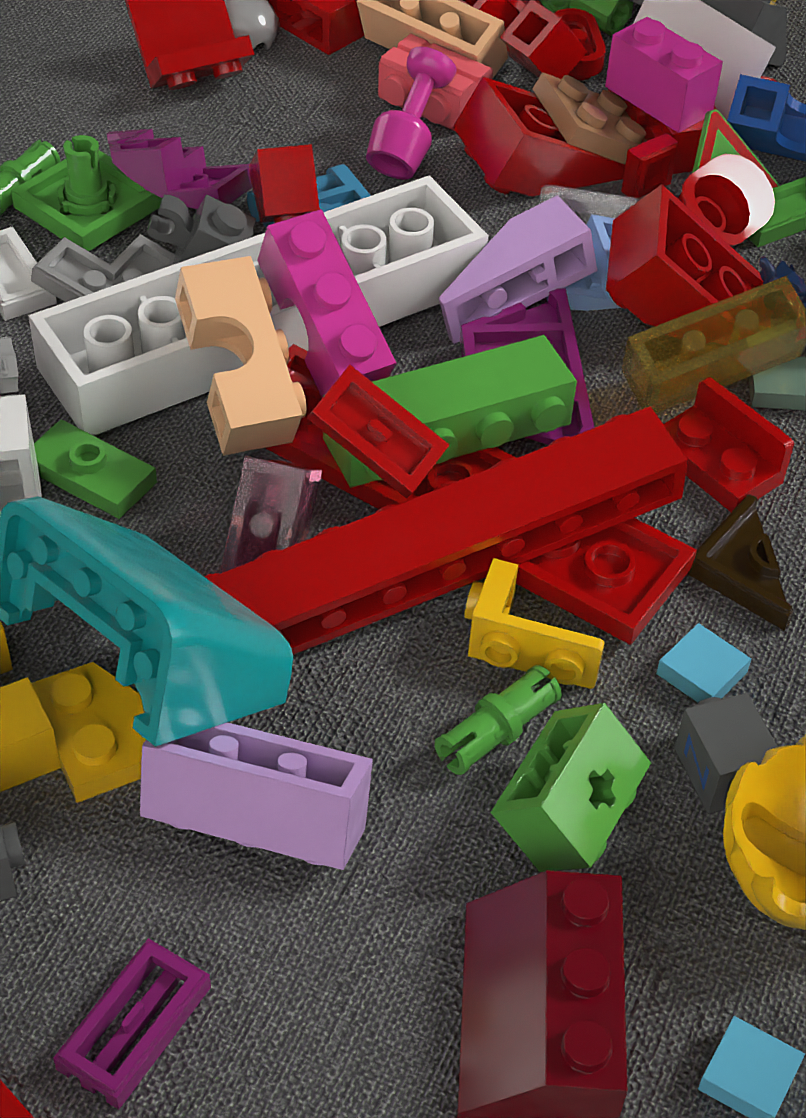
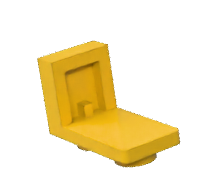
(522, 643)

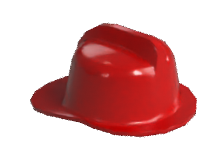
(730, 197)

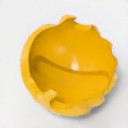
(768, 833)

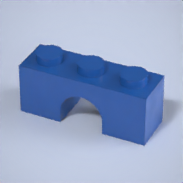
(769, 117)

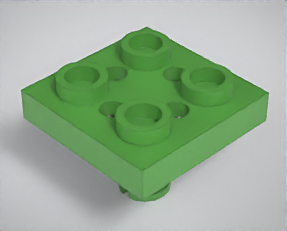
(81, 189)

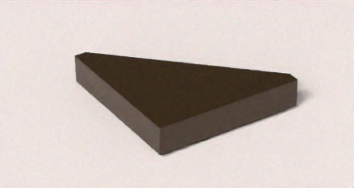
(743, 565)

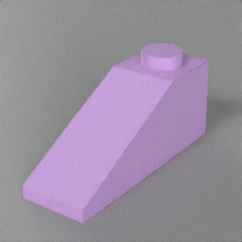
(521, 264)

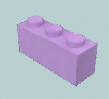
(259, 791)

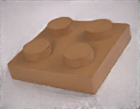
(589, 118)

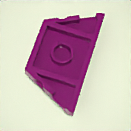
(519, 324)

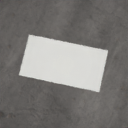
(716, 34)

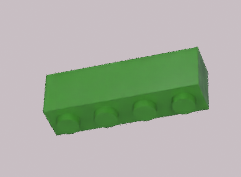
(479, 400)

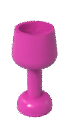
(400, 137)

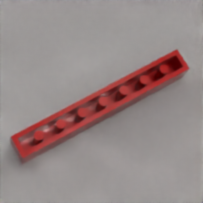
(455, 531)

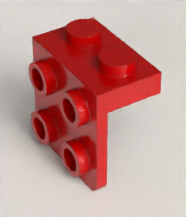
(187, 41)

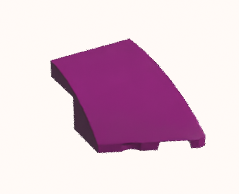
(175, 170)

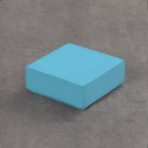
(703, 665)
(751, 1071)

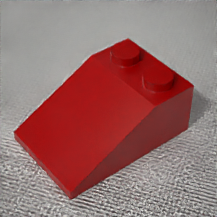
(522, 146)
(671, 261)

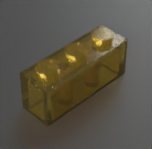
(716, 342)

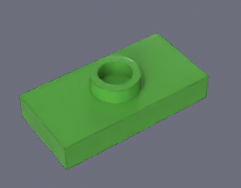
(92, 469)

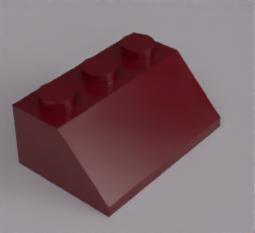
(544, 1000)

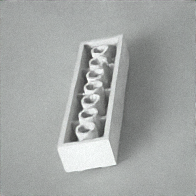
(126, 345)

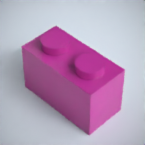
(663, 74)

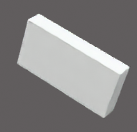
(17, 291)

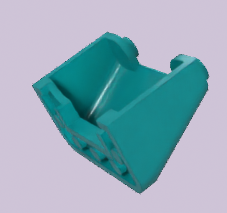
(179, 635)

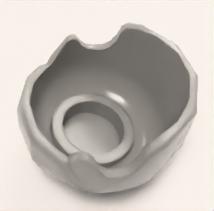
(253, 19)

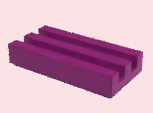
(96, 1074)

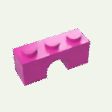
(312, 273)

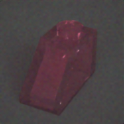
(270, 509)

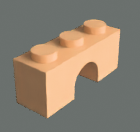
(231, 309)

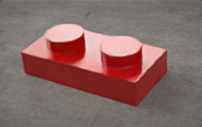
(378, 431)

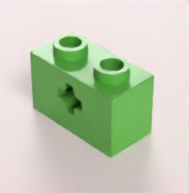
(572, 788)

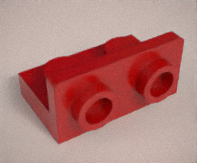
(730, 446)

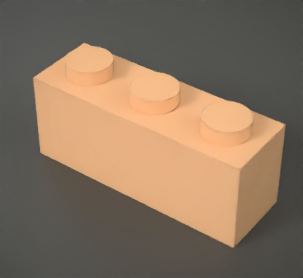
(439, 22)

